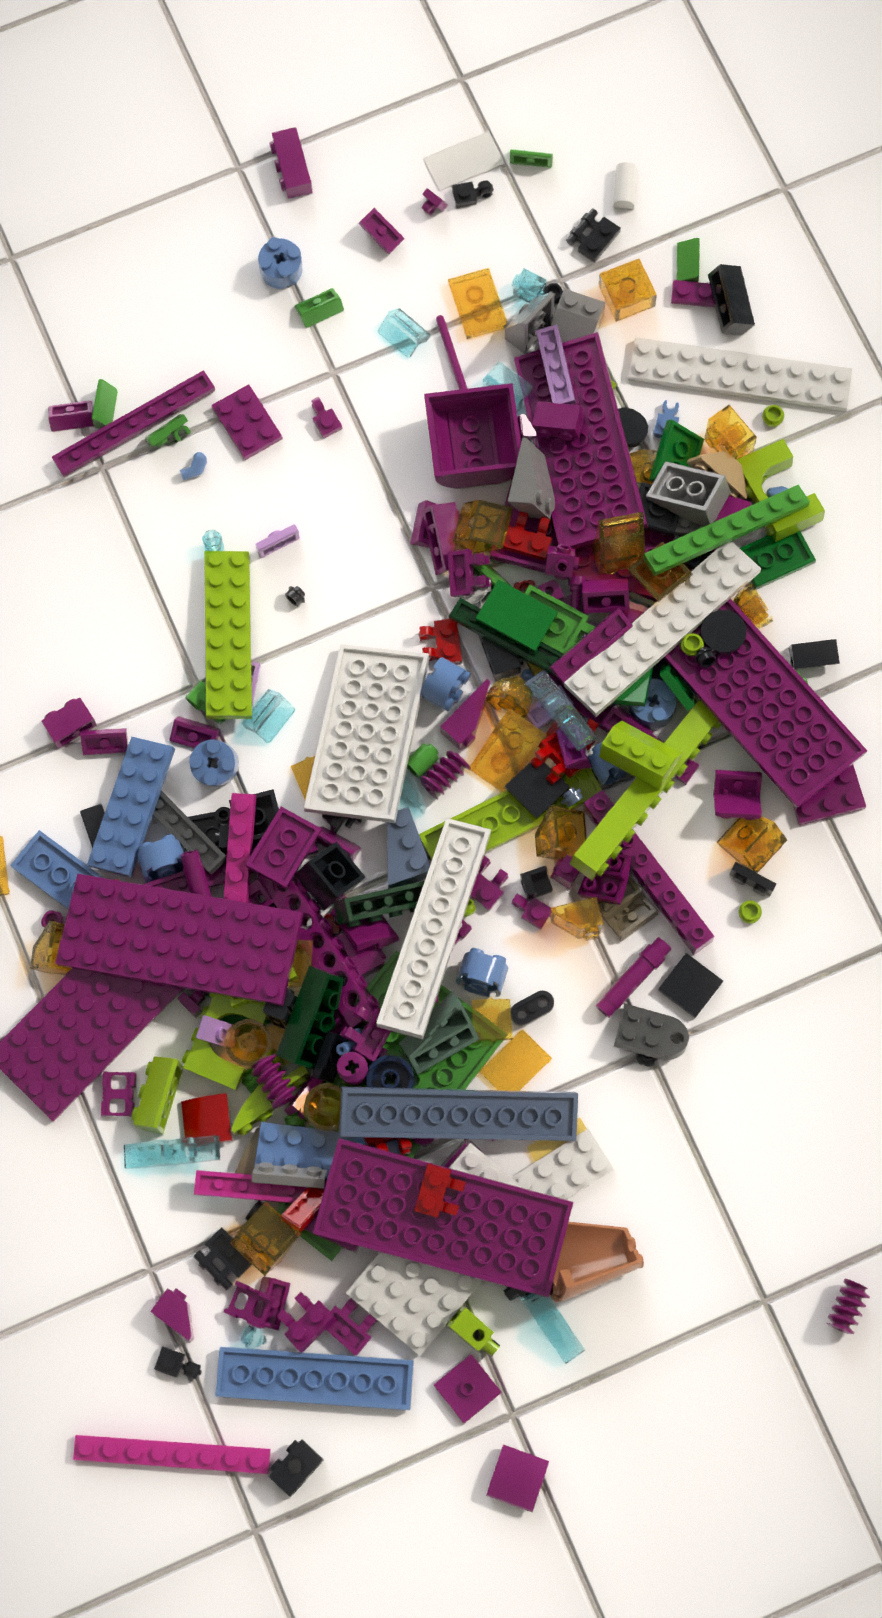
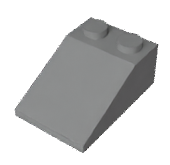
(577, 315)
(531, 317)
(531, 483)
(690, 492)

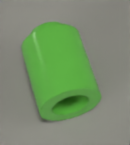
(422, 759)

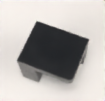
(536, 883)

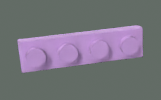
(555, 365)

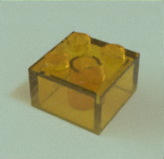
(627, 289)
(729, 433)

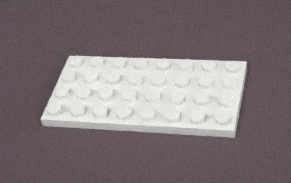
(367, 733)
(416, 1297)

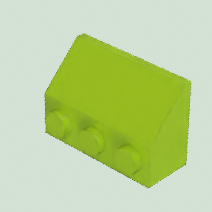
(639, 754)
(157, 1094)

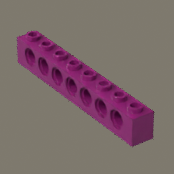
(656, 882)
(331, 947)

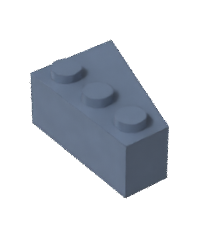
(405, 851)

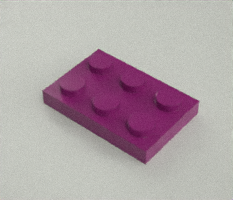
(247, 422)
(835, 799)
(283, 847)

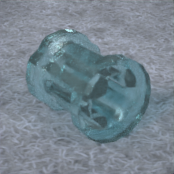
(206, 539)

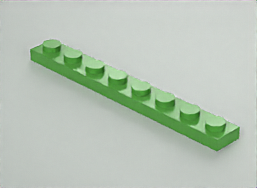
(726, 530)

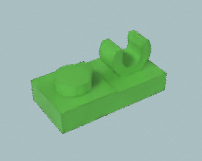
(159, 436)

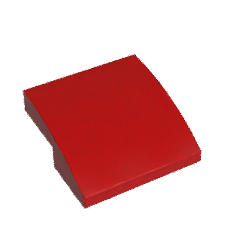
(207, 1117)

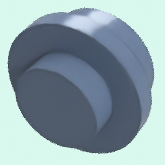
(571, 796)

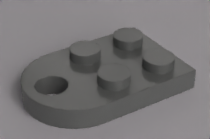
(650, 1033)

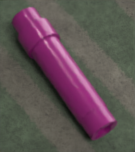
(195, 873)
(649, 959)

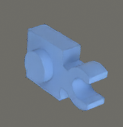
(662, 418)

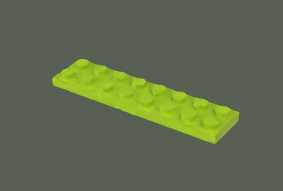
(227, 635)
(507, 816)

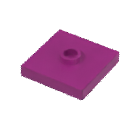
(467, 1388)

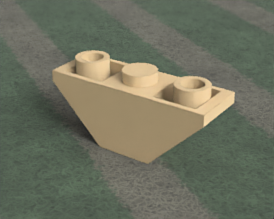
(726, 465)

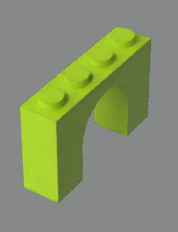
(764, 464)
(202, 1057)

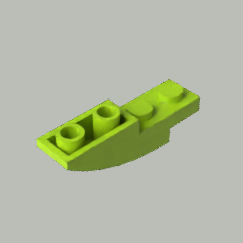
(259, 1108)

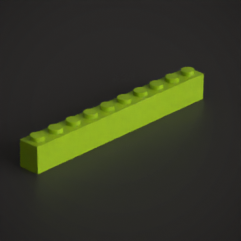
(640, 796)

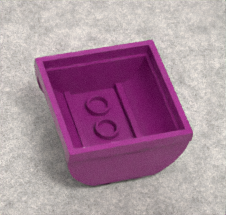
(473, 435)

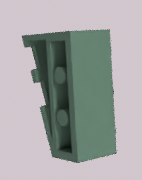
(445, 1034)

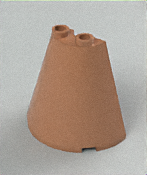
(593, 1257)

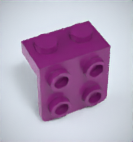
(737, 794)

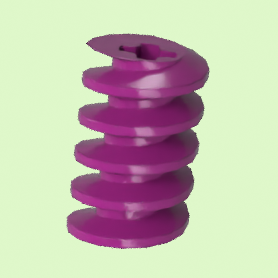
(443, 773)
(344, 1064)
(273, 1081)
(848, 1306)

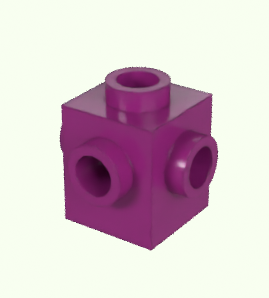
(561, 561)

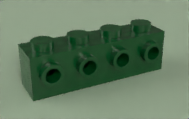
(378, 903)

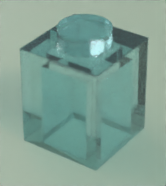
(528, 285)

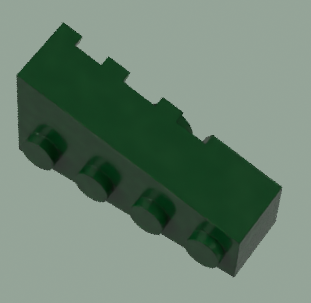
(311, 1017)

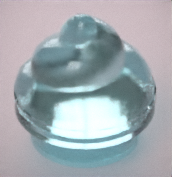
(253, 1337)

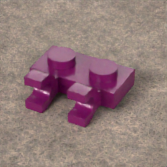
(461, 572)
(488, 892)
(372, 1037)
(310, 1325)
(348, 1332)

